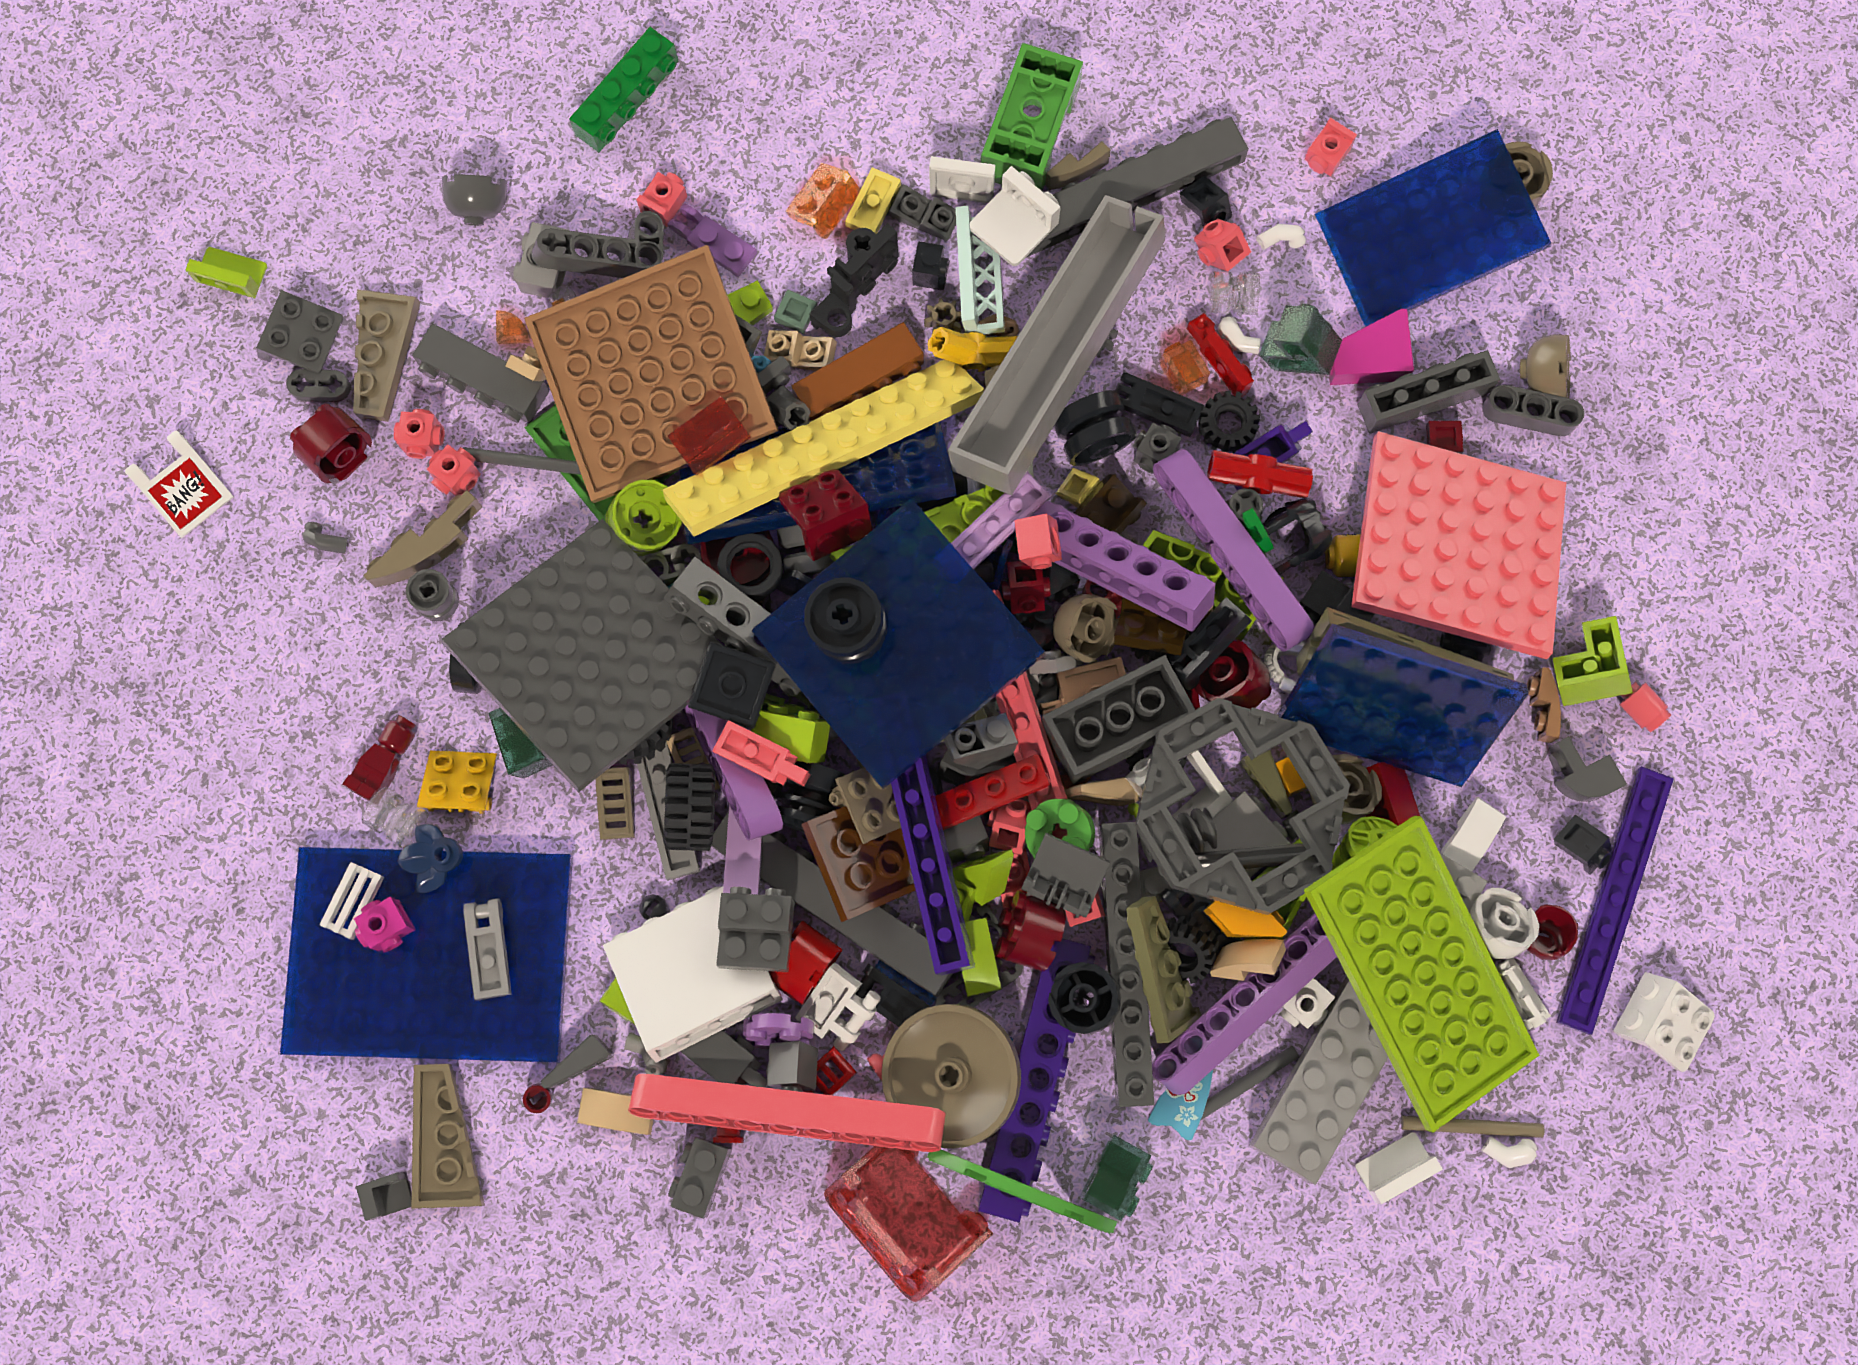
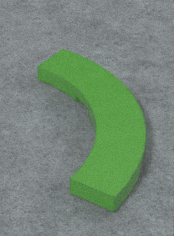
(1023, 1191)

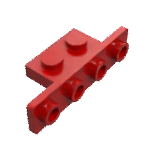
(991, 791)

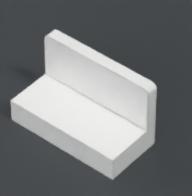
(1397, 1168)

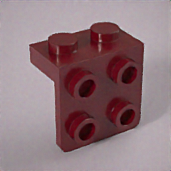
(827, 513)

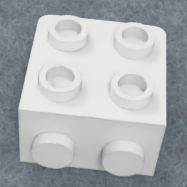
(1016, 217)
(1665, 1020)

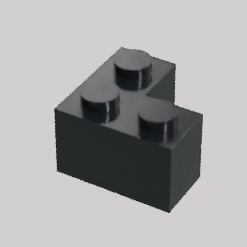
(1330, 593)

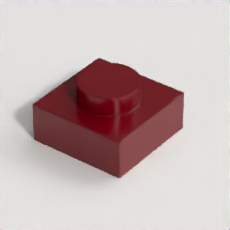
(1445, 435)

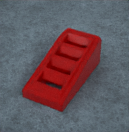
(848, 1071)

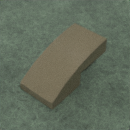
(1072, 170)

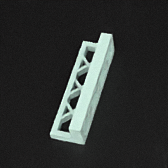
(969, 283)

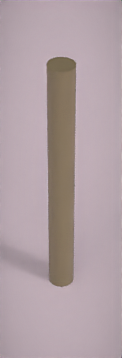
(1479, 1127)

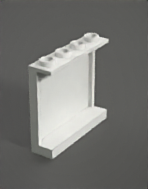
(674, 981)

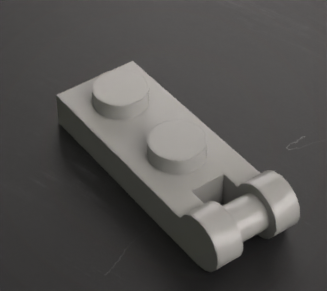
(487, 950)

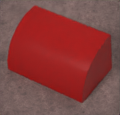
(1397, 798)

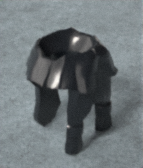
(1316, 535)

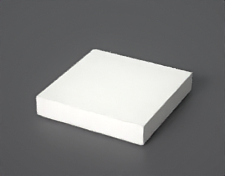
(961, 179)

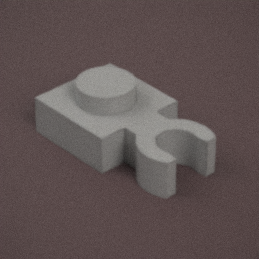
(1054, 662)

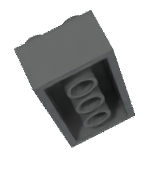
(1116, 719)

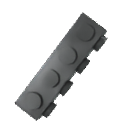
(1428, 391)

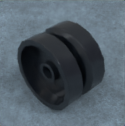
(1094, 428)
(831, 606)

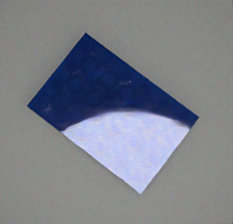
(1433, 229)
(1402, 705)

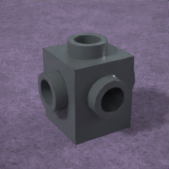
(1147, 453)

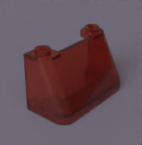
(905, 1220)

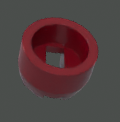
(542, 1104)

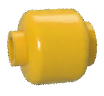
(1343, 555)

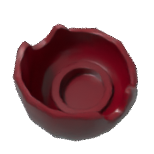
(1561, 932)

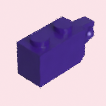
(1278, 443)

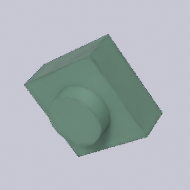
(795, 311)

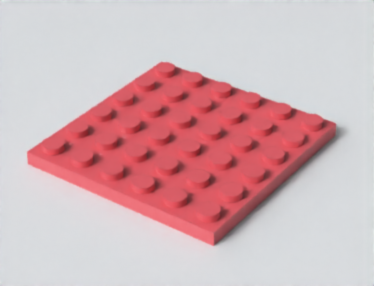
(1460, 545)

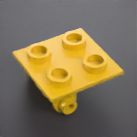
(457, 781)

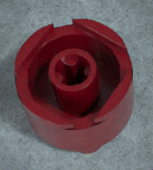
(330, 443)
(1236, 677)
(1030, 931)

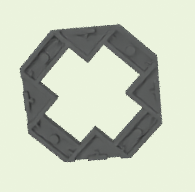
(1226, 878)

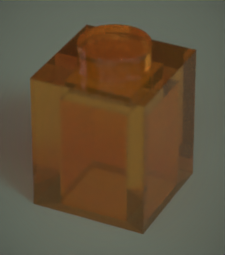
(1184, 367)

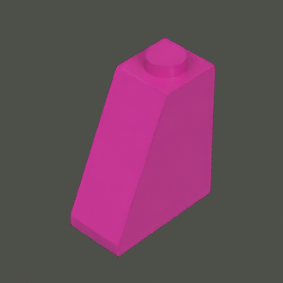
(1375, 352)

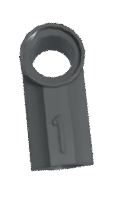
(787, 409)

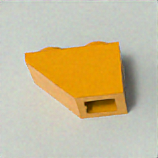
(1245, 923)

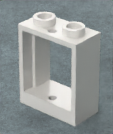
(1212, 796)

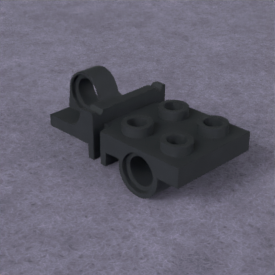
(868, 258)

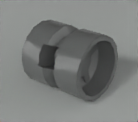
(432, 595)

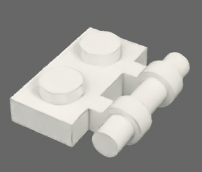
(829, 1000)

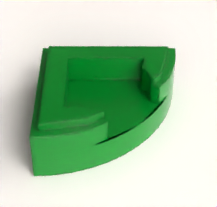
(1257, 530)

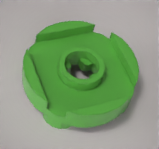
(1068, 816)

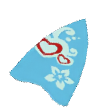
(1184, 1110)

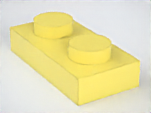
(873, 201)

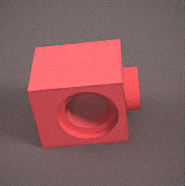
(1038, 541)

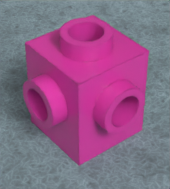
(383, 924)

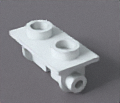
(1522, 994)

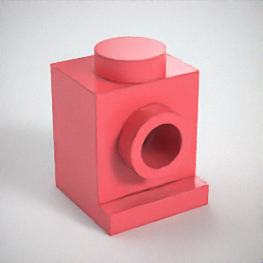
(1339, 139)
(663, 205)

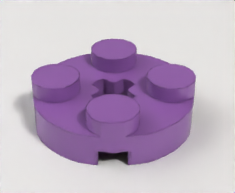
(777, 1028)

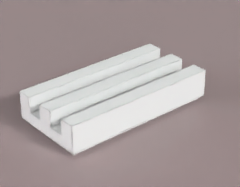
(340, 894)

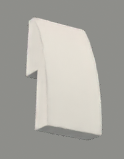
(1474, 834)

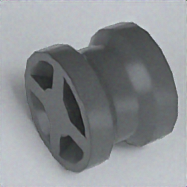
(1245, 500)

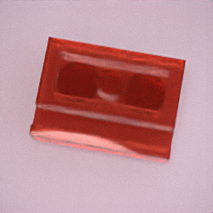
(709, 436)

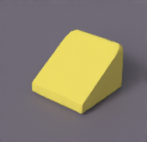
(1077, 487)

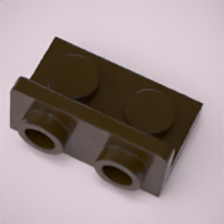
(1111, 505)
(1147, 630)

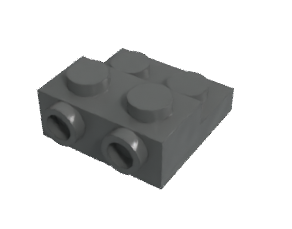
(755, 930)

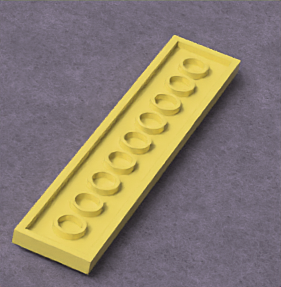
(822, 445)

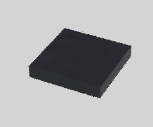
(732, 685)

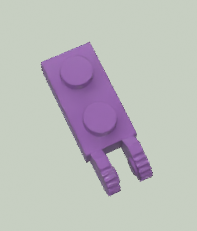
(725, 246)

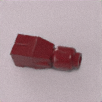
(380, 762)

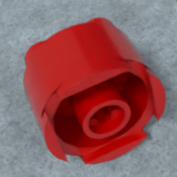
(809, 960)

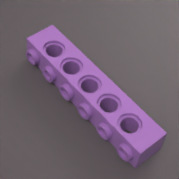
(1131, 569)

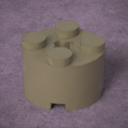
(1533, 169)

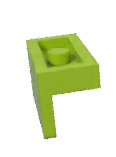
(228, 272)

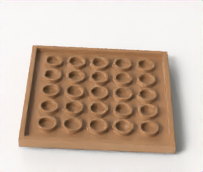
(642, 363)

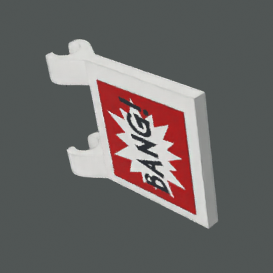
(183, 491)

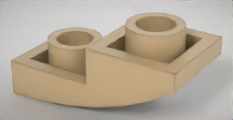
(799, 350)
(528, 365)
(1248, 956)
(610, 1111)

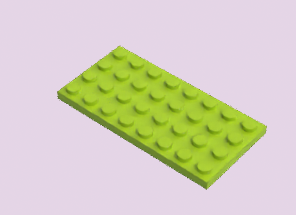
(1422, 972)

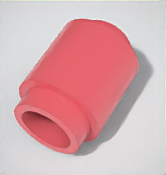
(1645, 707)

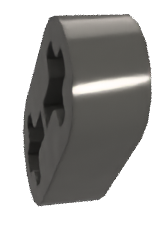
(318, 393)

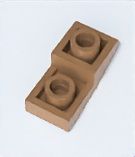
(1545, 695)

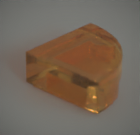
(510, 329)

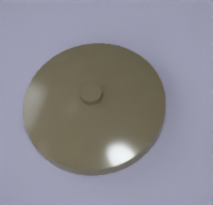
(954, 1063)

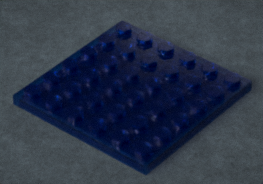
(943, 651)

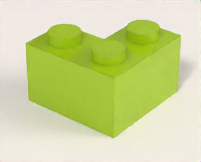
(1598, 671)
(795, 730)

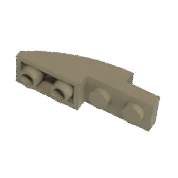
(415, 553)

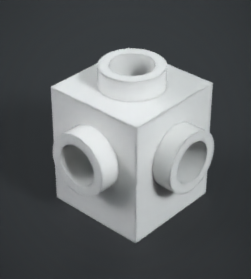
(1314, 1009)

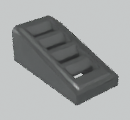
(581, 1059)

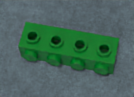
(624, 89)

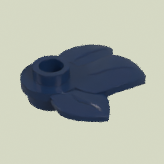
(426, 857)

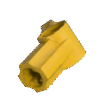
(969, 349)

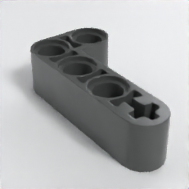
(597, 246)

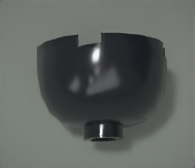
(1072, 991)

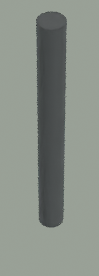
(524, 461)
(1250, 1080)

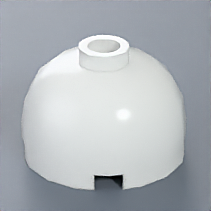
(1504, 923)

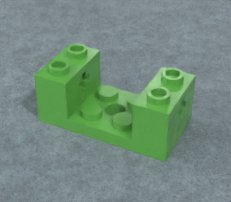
(1026, 141)

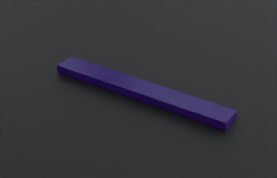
(1615, 901)

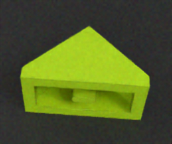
(986, 875)

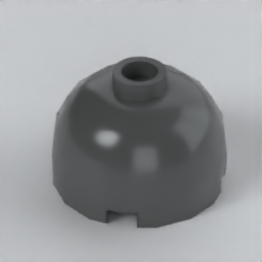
(474, 197)

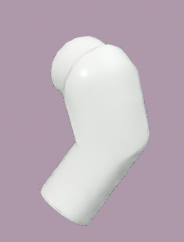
(1512, 1156)

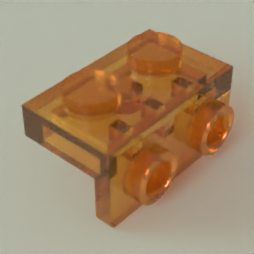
(824, 199)

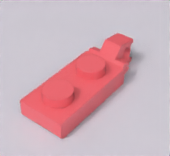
(759, 755)

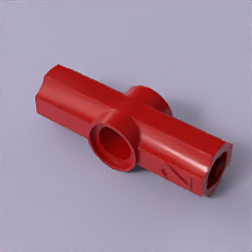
(1260, 474)

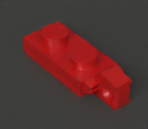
(1220, 355)

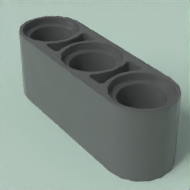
(1546, 404)

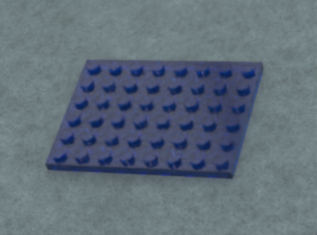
(421, 993)

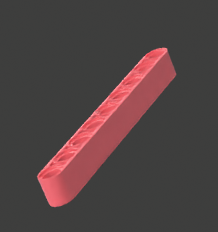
(787, 1112)

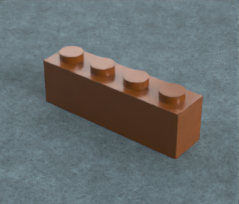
(860, 372)

